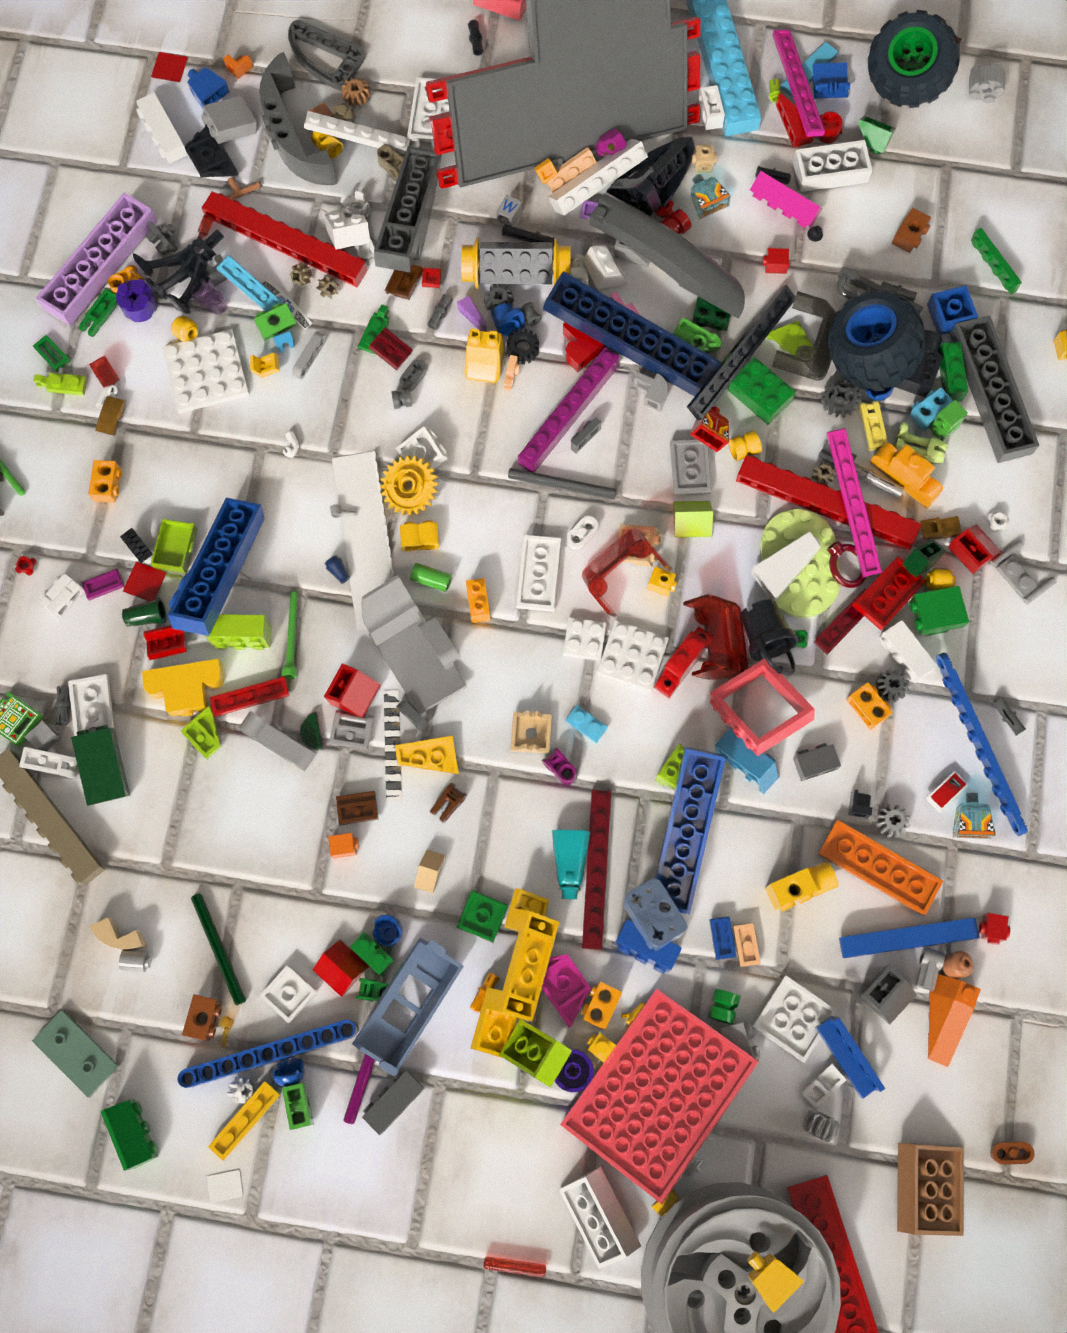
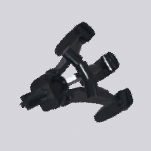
(192, 265)

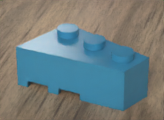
(757, 768)

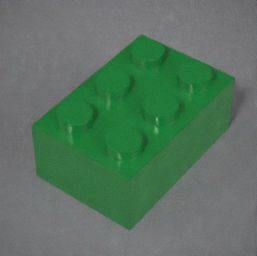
(761, 391)

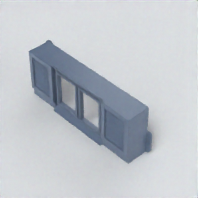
(384, 1041)

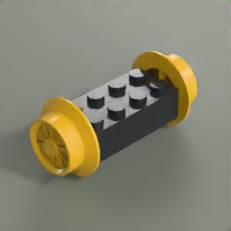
(514, 262)

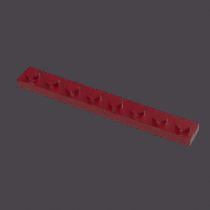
(596, 870)

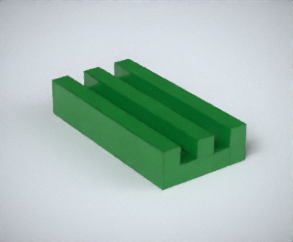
(60, 363)

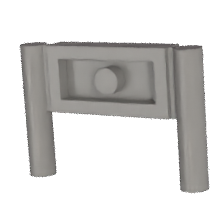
(1017, 576)

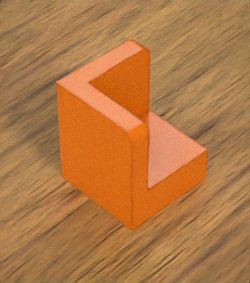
(238, 66)

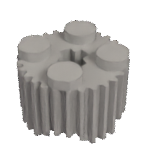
(986, 82)

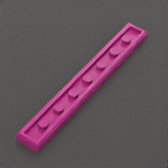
(798, 83)
(854, 503)

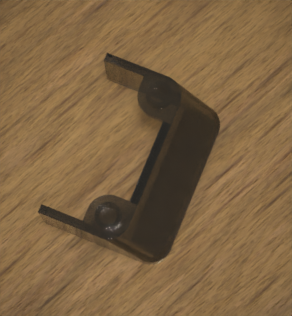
(815, 360)

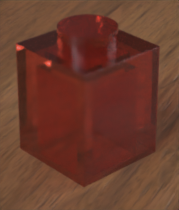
(104, 372)

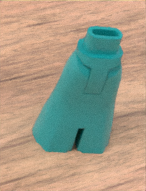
(570, 858)

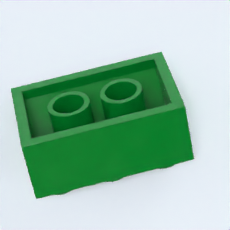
(130, 1134)

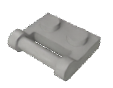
(351, 736)

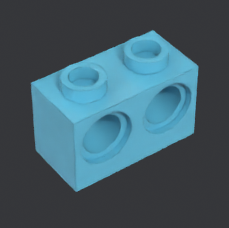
(930, 407)

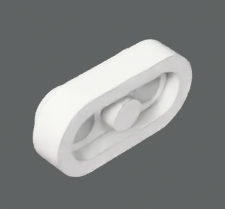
(582, 533)

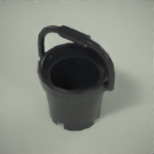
(769, 634)

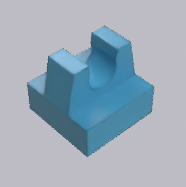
(283, 338)

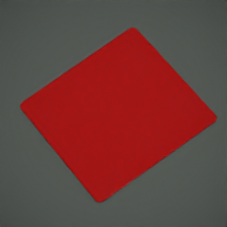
(169, 67)
(144, 581)

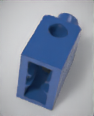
(207, 86)

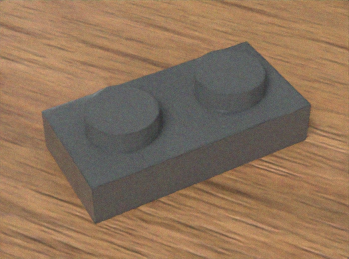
(589, 430)

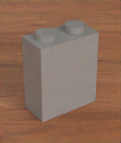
(229, 119)

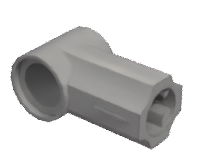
(931, 964)

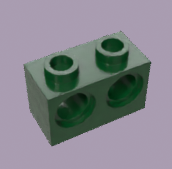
(711, 318)

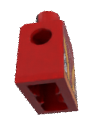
(712, 430)

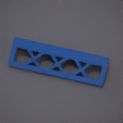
(849, 1056)

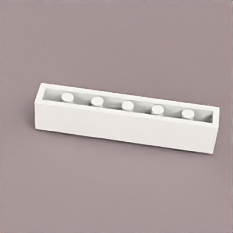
(597, 177)

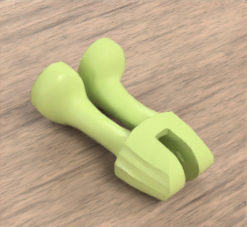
(933, 450)

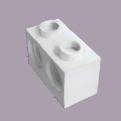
(711, 107)

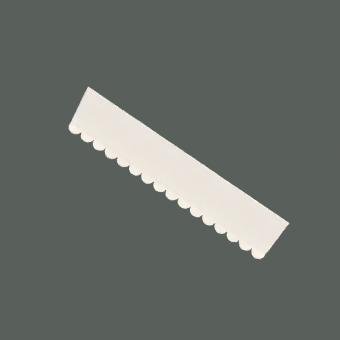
(366, 532)

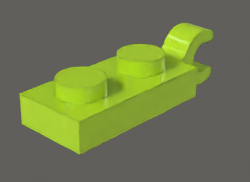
(62, 383)

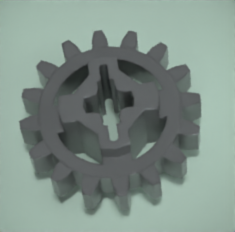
(841, 398)

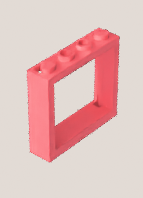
(785, 689)

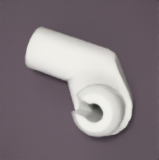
(110, 391)
(293, 446)

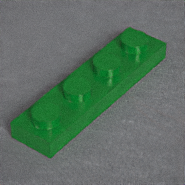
(996, 261)

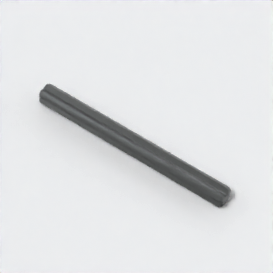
(562, 483)

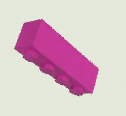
(785, 199)

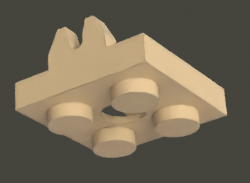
(527, 720)

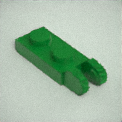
(99, 312)

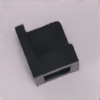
(860, 805)

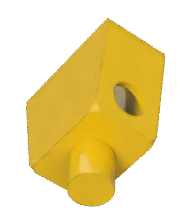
(772, 1279)

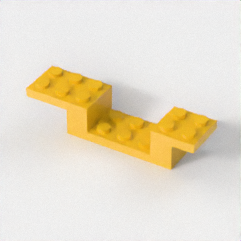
(524, 974)

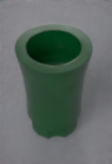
(145, 613)

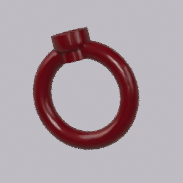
(836, 550)

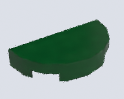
(311, 732)

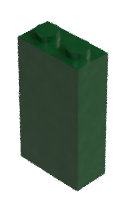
(100, 765)

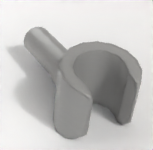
(336, 512)

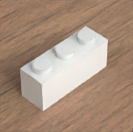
(907, 651)

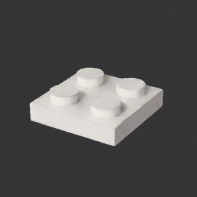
(584, 639)
(288, 994)

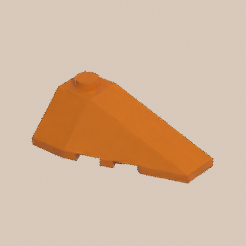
(948, 1016)

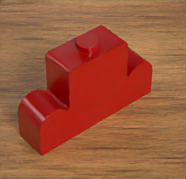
(581, 348)

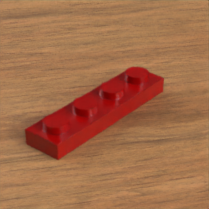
(249, 696)

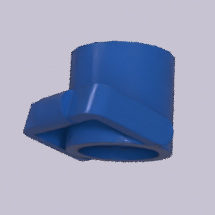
(508, 319)

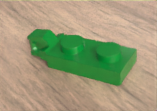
(375, 326)

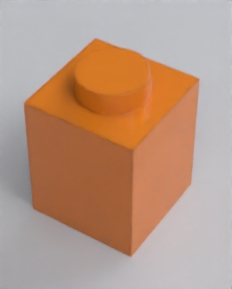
(343, 845)

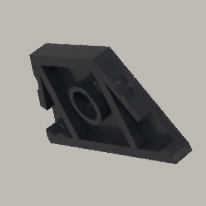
(209, 156)

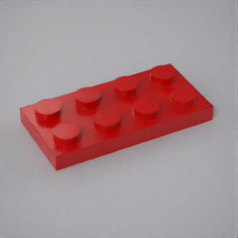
(888, 594)

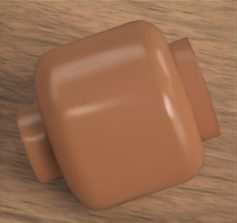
(958, 965)

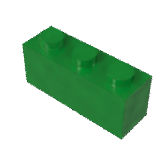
(953, 371)

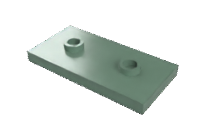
(75, 1053)

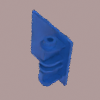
(830, 80)

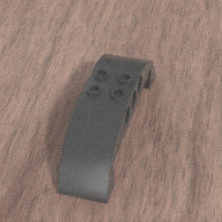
(312, 168)

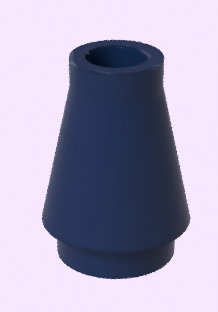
(337, 569)

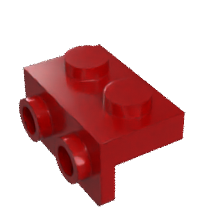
(164, 642)

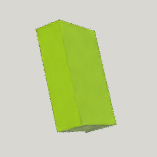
(174, 546)

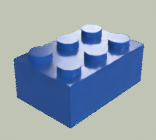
(632, 942)

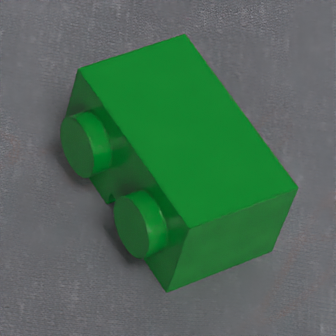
(367, 950)

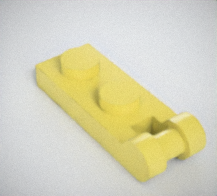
(873, 425)

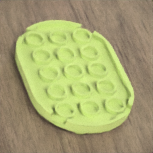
(814, 587)

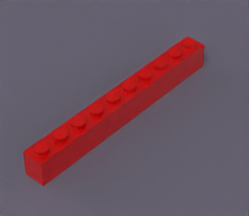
(285, 239)
(824, 500)

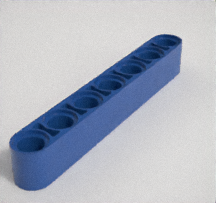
(909, 937)

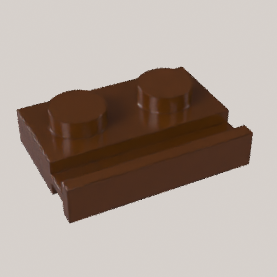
(403, 283)
(357, 808)

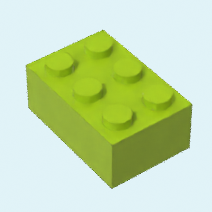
(241, 632)
(535, 1053)

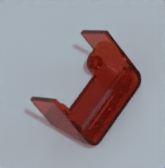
(630, 543)
(728, 649)

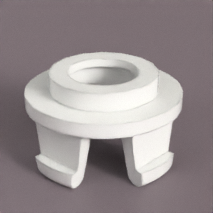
(357, 200)

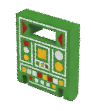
(12, 715)

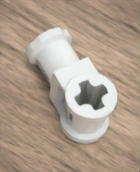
(579, 272)

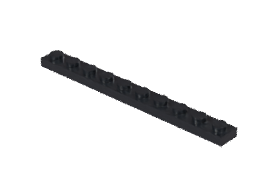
(741, 353)

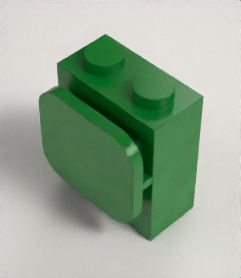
(939, 611)

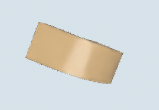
(108, 933)

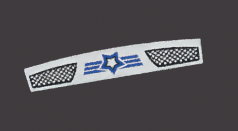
(297, 313)

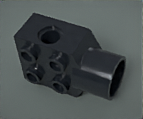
(926, 372)

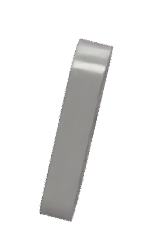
(309, 355)

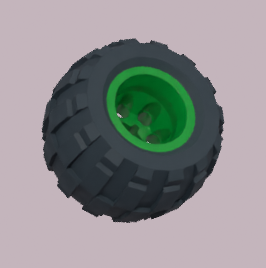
(919, 82)

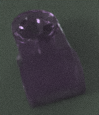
(208, 296)

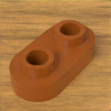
(1011, 1153)

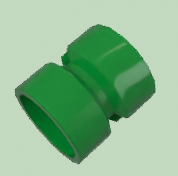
(724, 1006)

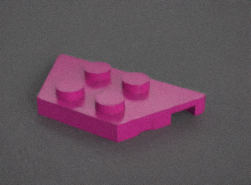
(565, 987)

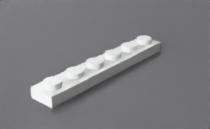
(355, 132)

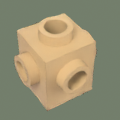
(704, 158)

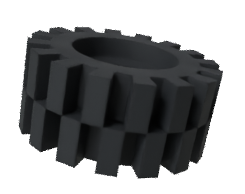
(527, 337)
(136, 545)

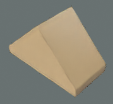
(429, 871)

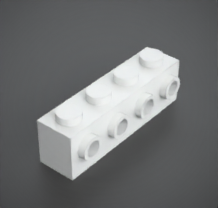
(161, 127)

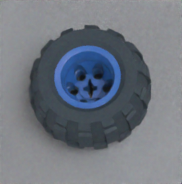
(877, 340)

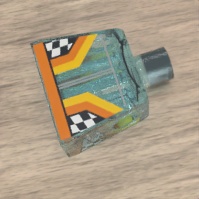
(708, 196)
(973, 819)

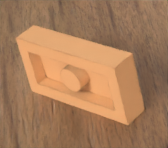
(746, 945)

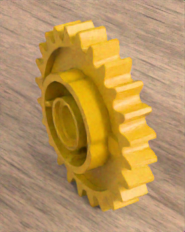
(396, 485)

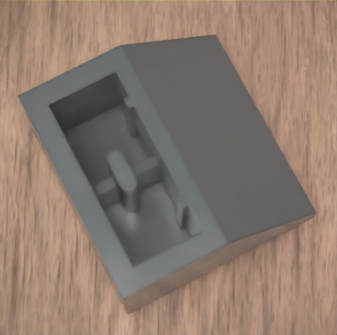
(888, 994)

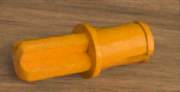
(490, 982)

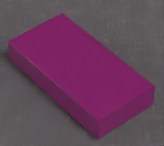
(103, 584)

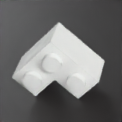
(346, 231)

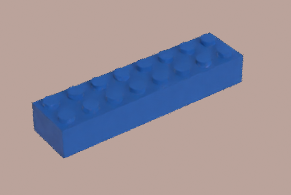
(216, 567)
(689, 824)

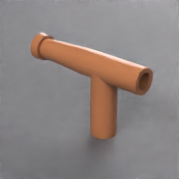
(237, 192)

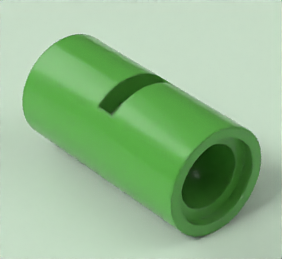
(431, 577)

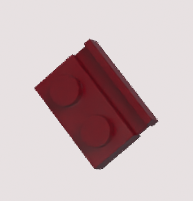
(390, 349)

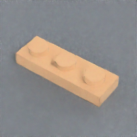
(572, 169)

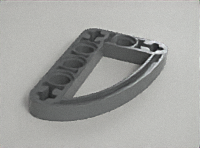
(347, 56)

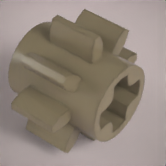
(301, 274)
(324, 283)
(823, 468)

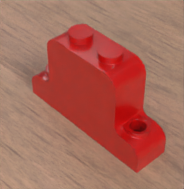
(683, 661)

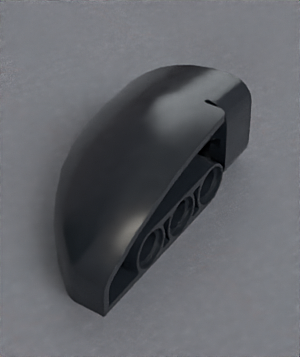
(655, 178)

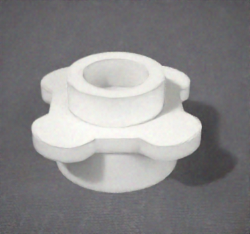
(1001, 517)

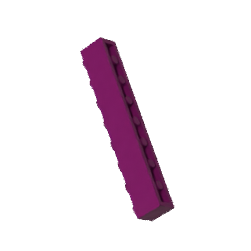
(568, 410)

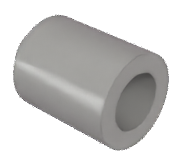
(134, 960)

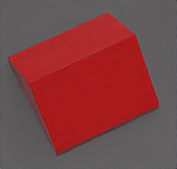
(340, 967)

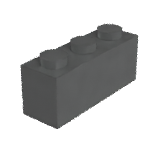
(392, 1102)

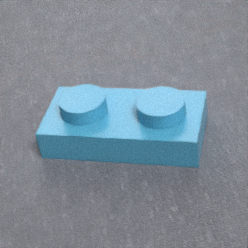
(586, 724)

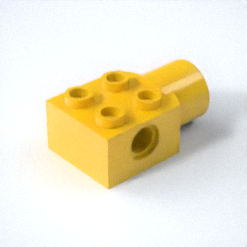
(805, 883)

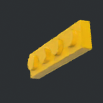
(244, 1120)

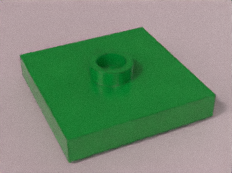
(482, 916)

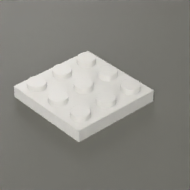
(632, 656)
(792, 1017)

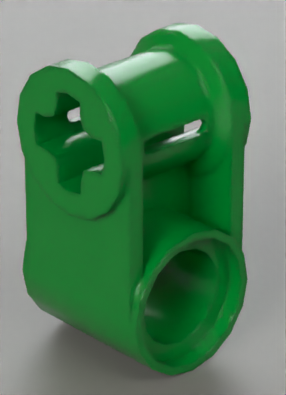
(370, 989)

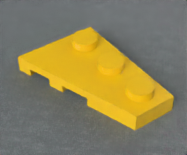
(429, 754)

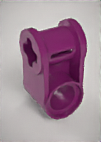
(557, 764)

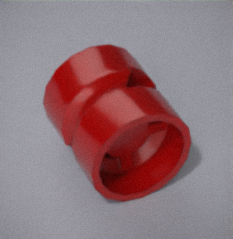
(678, 222)

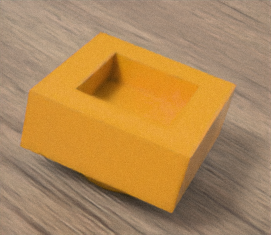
(545, 171)

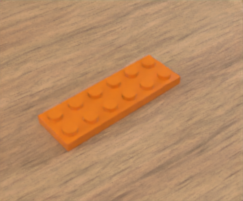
(880, 867)

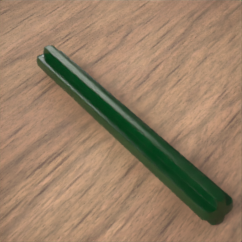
(218, 949)

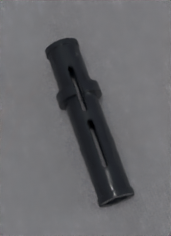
(525, 235)

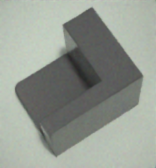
(214, 275)

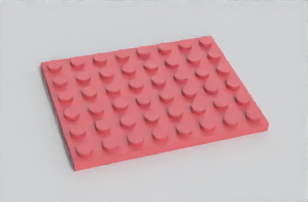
(659, 1095)

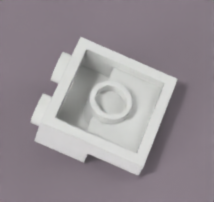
(424, 446)

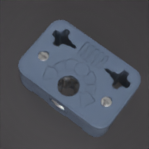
(650, 919)

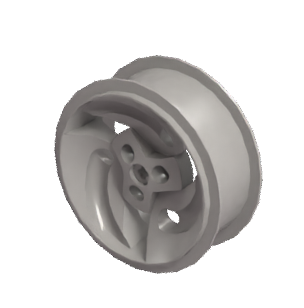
(720, 1223)

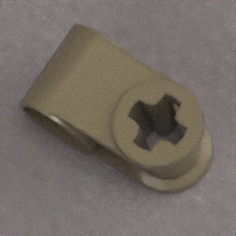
(392, 163)

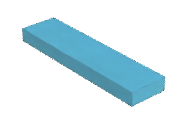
(823, 54)
(248, 284)

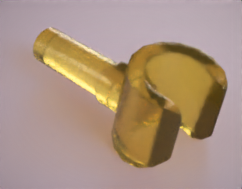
(227, 1024)

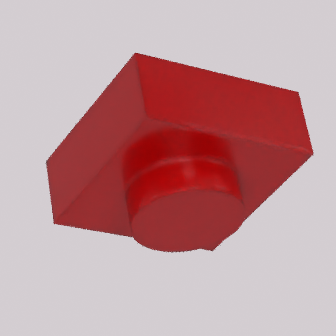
(431, 277)

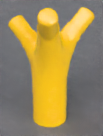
(633, 1014)

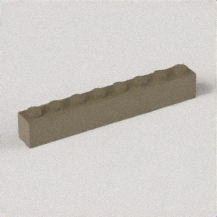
(48, 819)

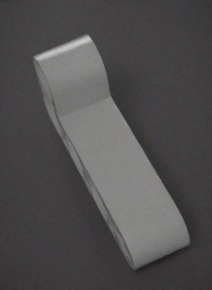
(276, 741)

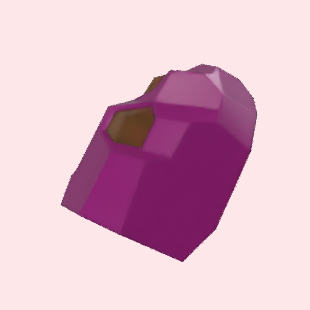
(610, 143)

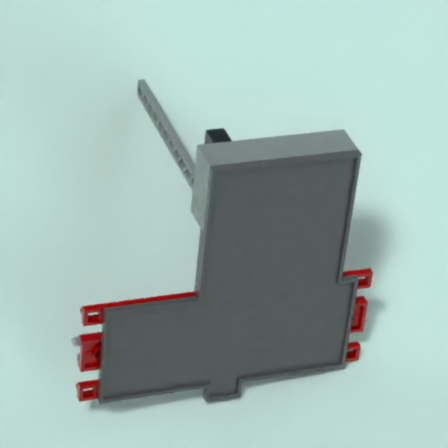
(585, 75)

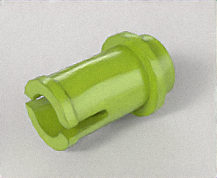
(774, 90)

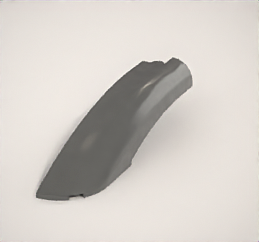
(670, 253)

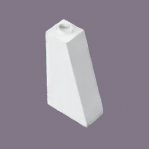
(784, 566)

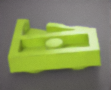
(790, 337)
(203, 733)

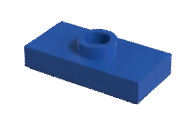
(722, 938)

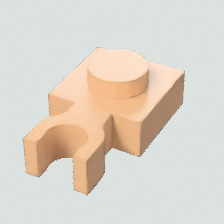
(512, 369)

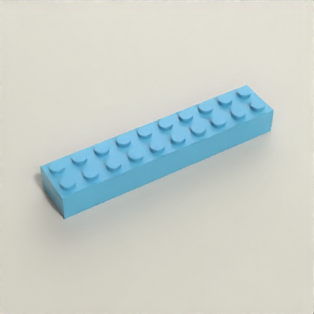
(726, 65)

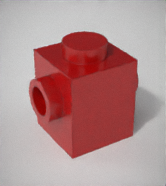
(994, 928)

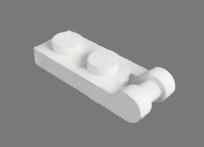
(48, 762)

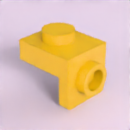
(265, 365)

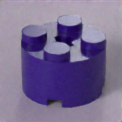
(136, 300)
(582, 1078)

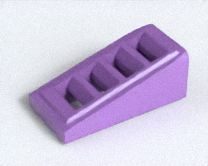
(469, 310)

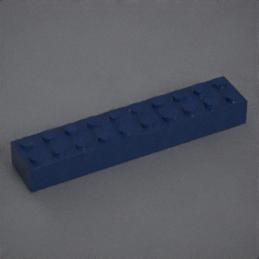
(630, 334)

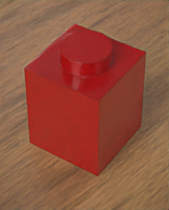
(776, 260)

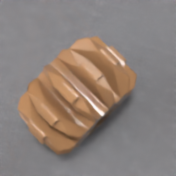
(356, 92)

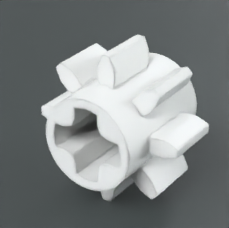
(240, 1090)

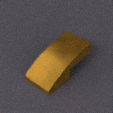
(109, 415)
(941, 528)

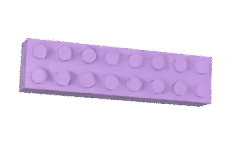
(96, 259)

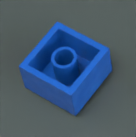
(951, 308)

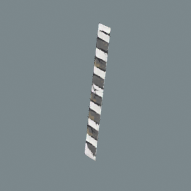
(392, 738)

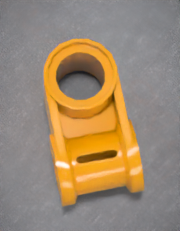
(123, 276)

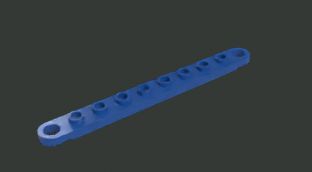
(983, 749)

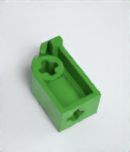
(694, 335)

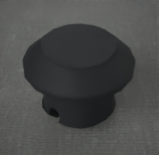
(815, 233)

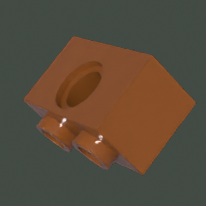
(916, 222)
(193, 1027)

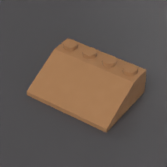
(930, 1190)

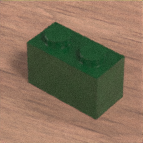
(923, 557)

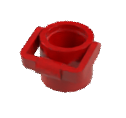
(832, 125)

